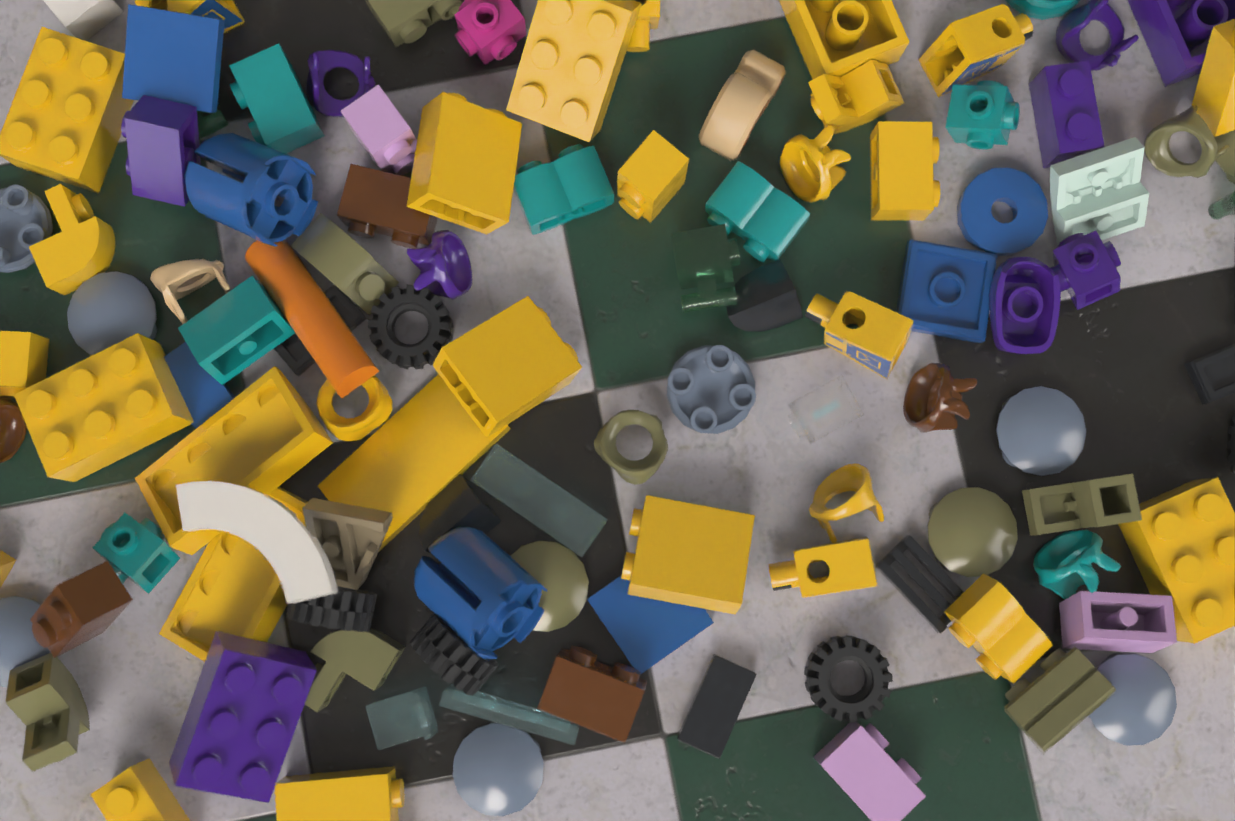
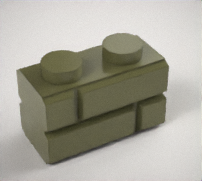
(1057, 698)

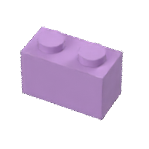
(382, 131)
(1117, 622)
(869, 774)

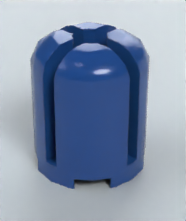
(261, 179)
(478, 591)

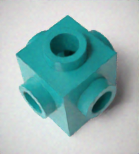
(982, 114)
(136, 551)

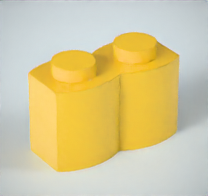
(997, 629)

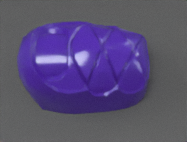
(1024, 305)

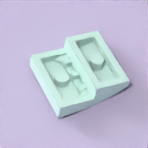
(1099, 191)

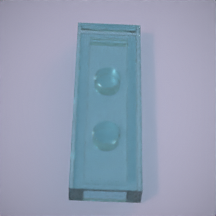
(539, 500)
(510, 714)

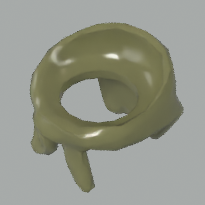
(1159, 153)
(629, 470)

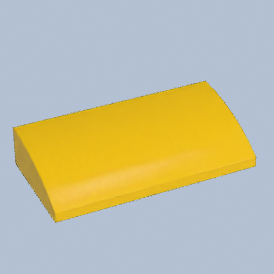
(248, 443)
(411, 457)
(230, 592)

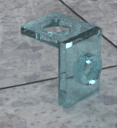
(402, 718)

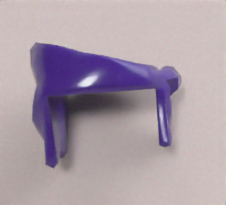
(1072, 23)
(323, 61)
(443, 266)

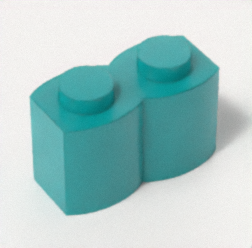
(562, 188)
(756, 213)

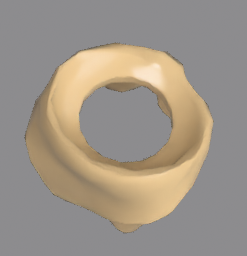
(185, 277)

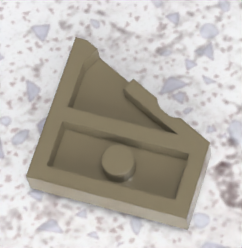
(348, 537)

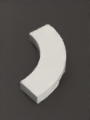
(267, 526)

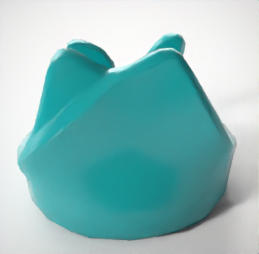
(1067, 561)

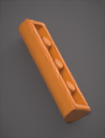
(311, 315)

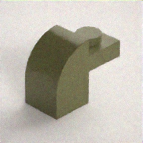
(344, 263)
(1082, 504)
(360, 655)
(50, 707)

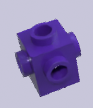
(1087, 268)

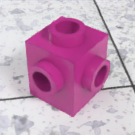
(489, 28)

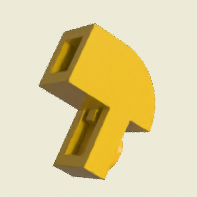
(855, 97)
(81, 248)

